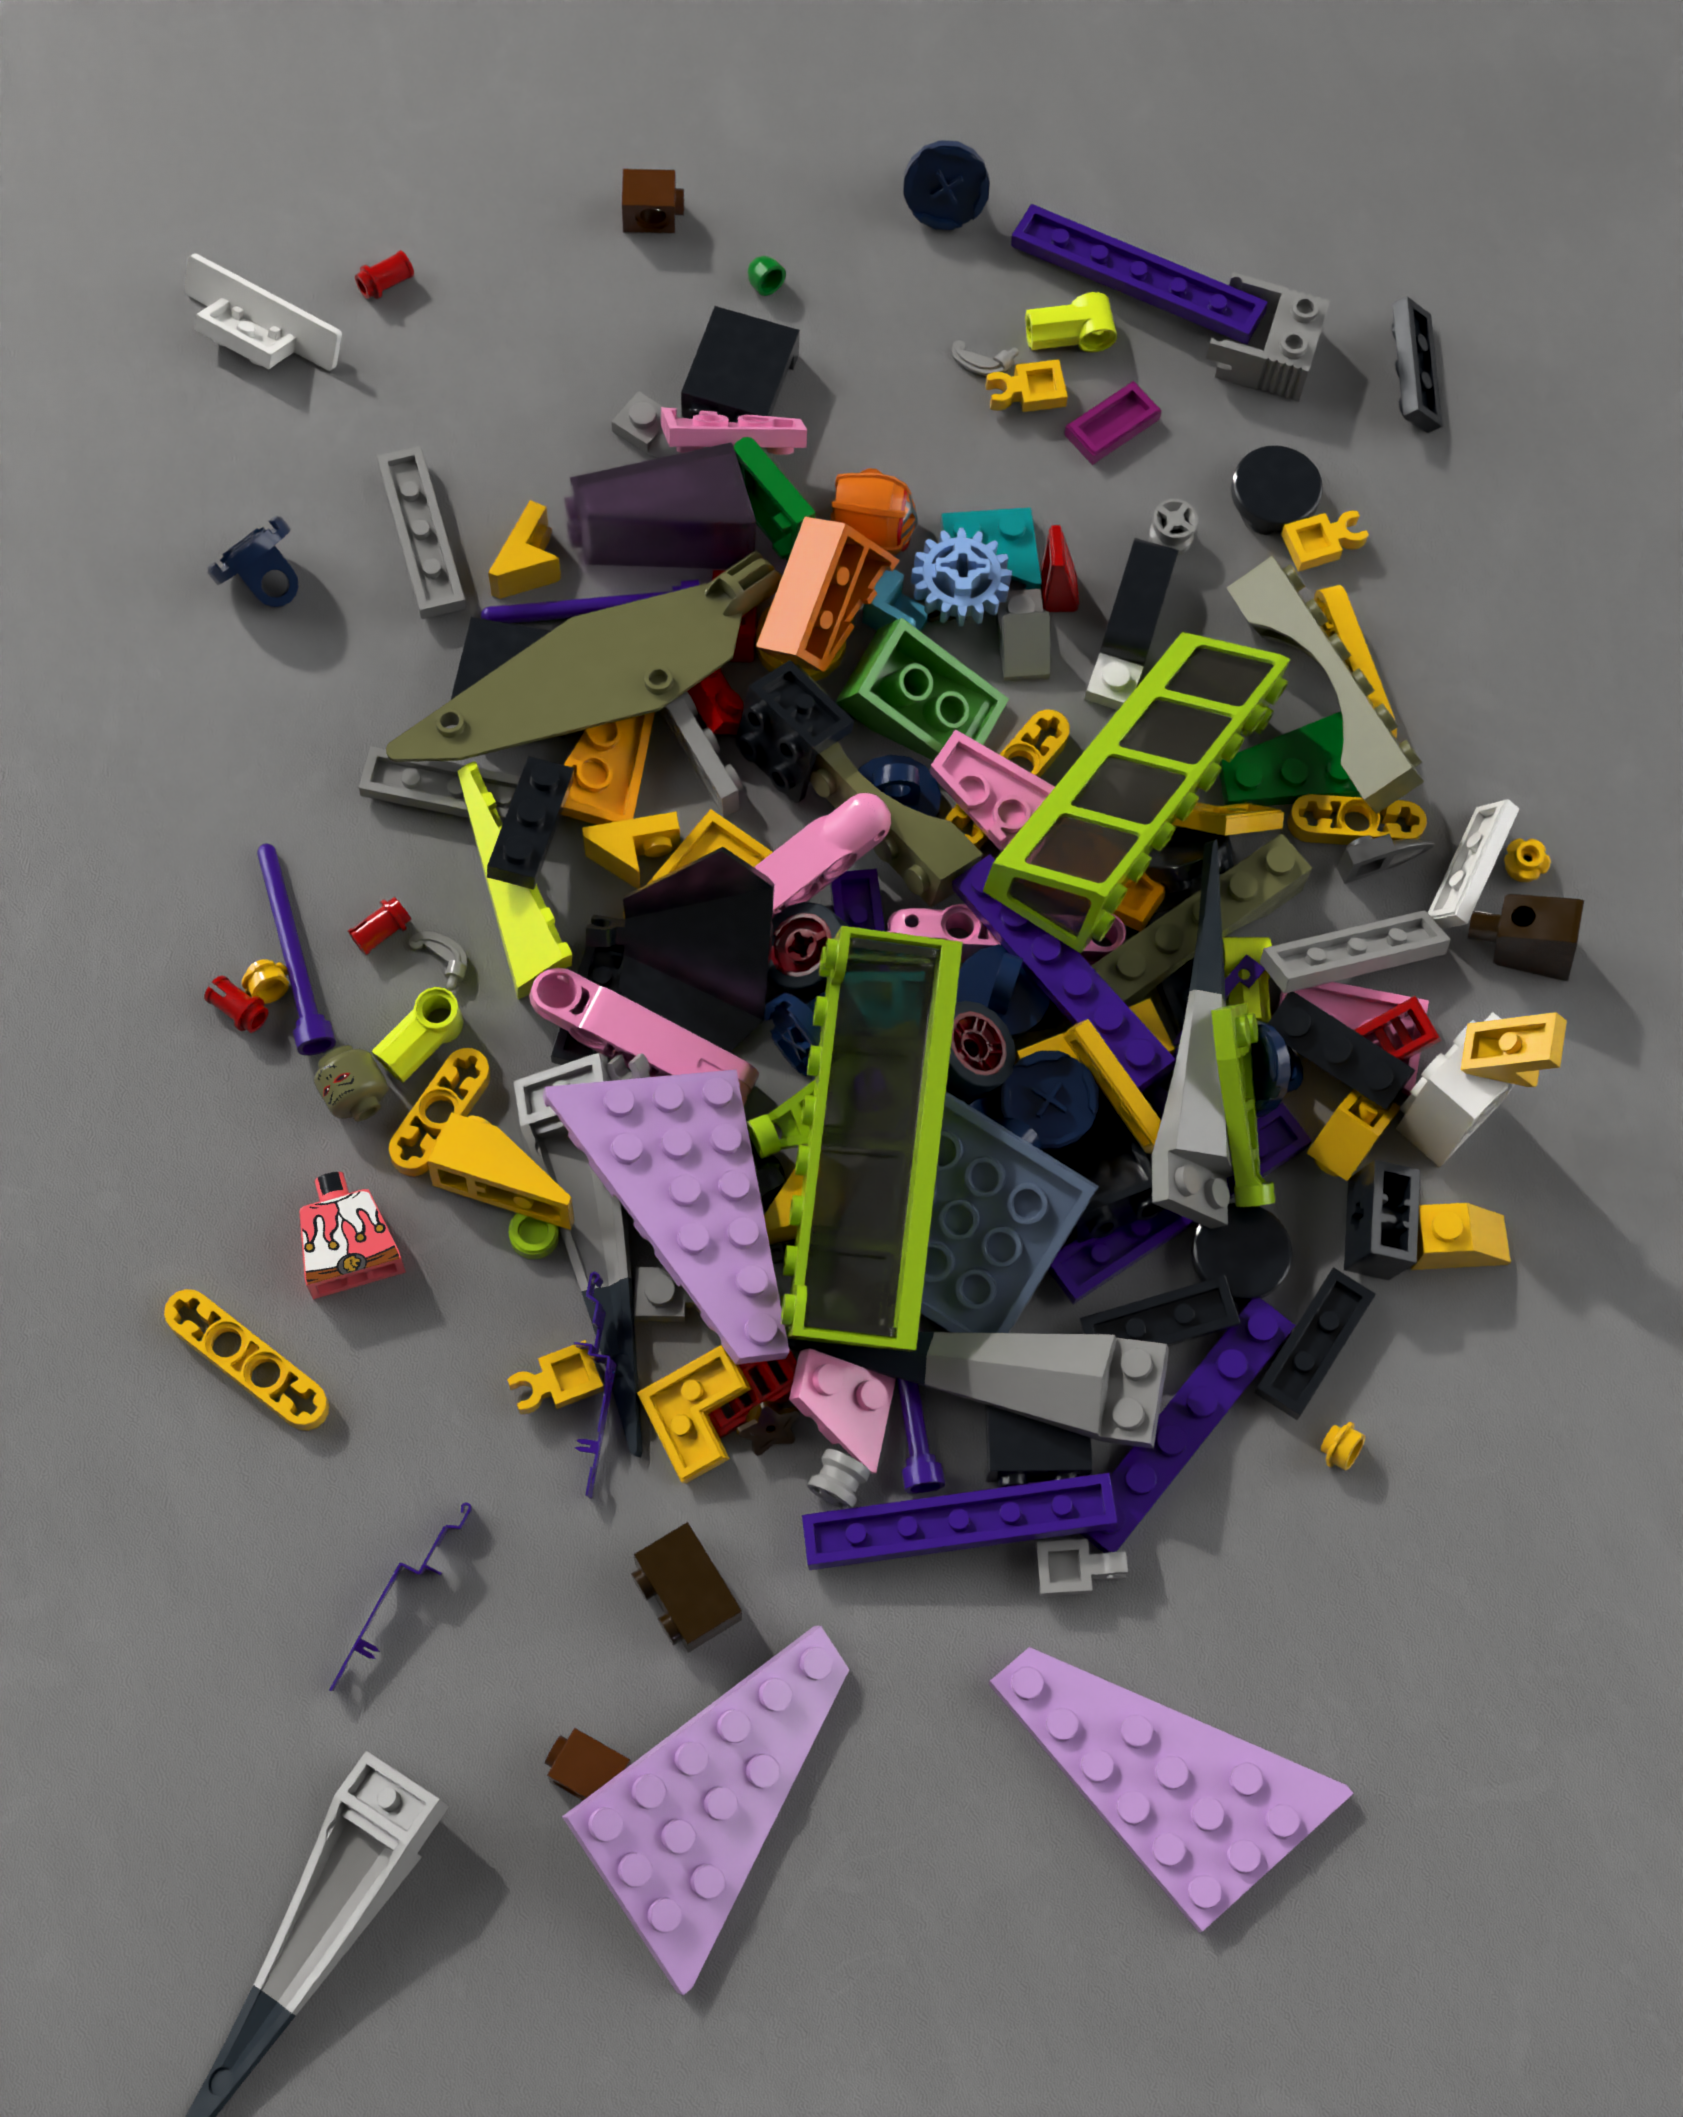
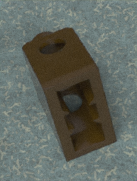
(1532, 933)

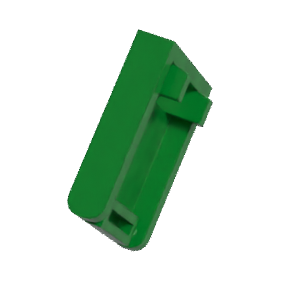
(774, 500)

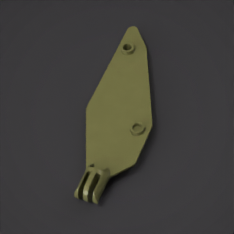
(596, 669)

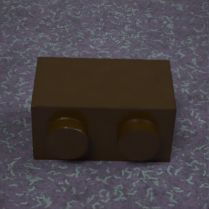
(686, 1588)

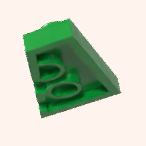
(1289, 767)

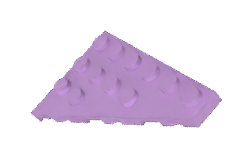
(689, 1180)
(1178, 1793)
(697, 1807)

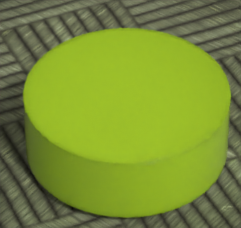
(532, 1237)

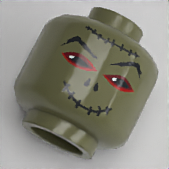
(350, 1083)

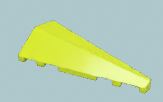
(521, 914)

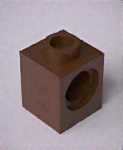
(650, 200)
(583, 1764)

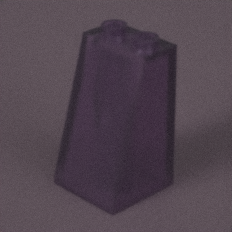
(664, 512)

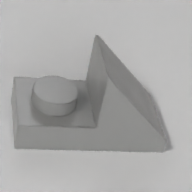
(1024, 636)

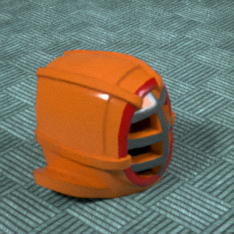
(876, 508)

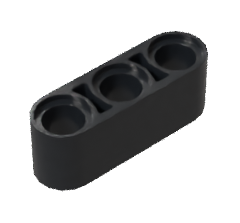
(1139, 601)

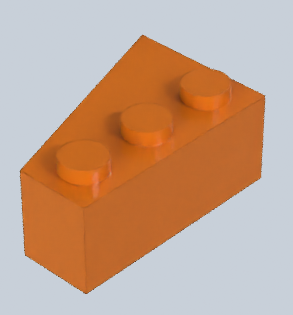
(821, 592)

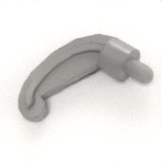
(981, 364)
(445, 949)

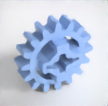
(961, 577)

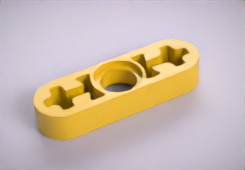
(1341, 834)
(448, 1075)

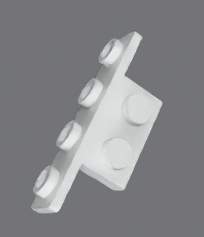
(256, 320)

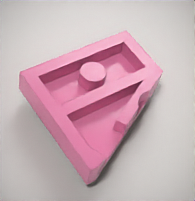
(844, 1402)

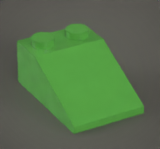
(918, 692)

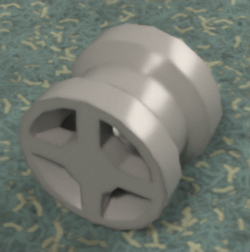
(1170, 516)
(839, 1479)

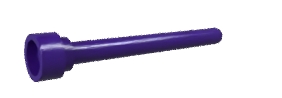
(566, 608)
(312, 1031)
(921, 1470)

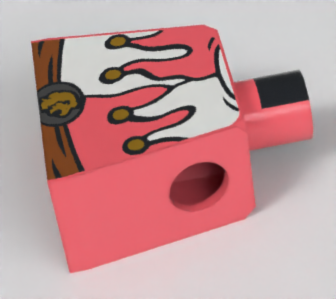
(345, 1239)

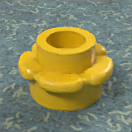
(1521, 869)
(266, 980)
(1342, 1445)

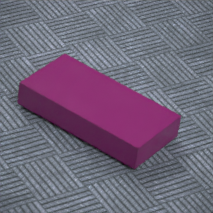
(1112, 422)

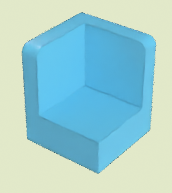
(892, 604)

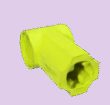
(1083, 323)
(1258, 994)
(418, 1038)

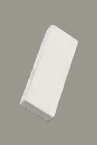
(1472, 863)

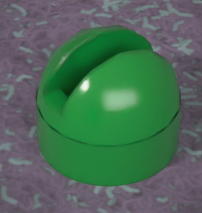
(766, 275)

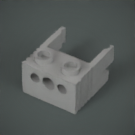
(1281, 345)

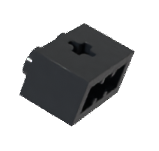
(1382, 1220)

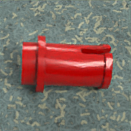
(383, 275)
(380, 925)
(245, 1010)

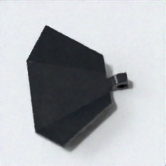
(697, 946)

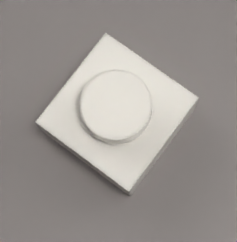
(1112, 681)

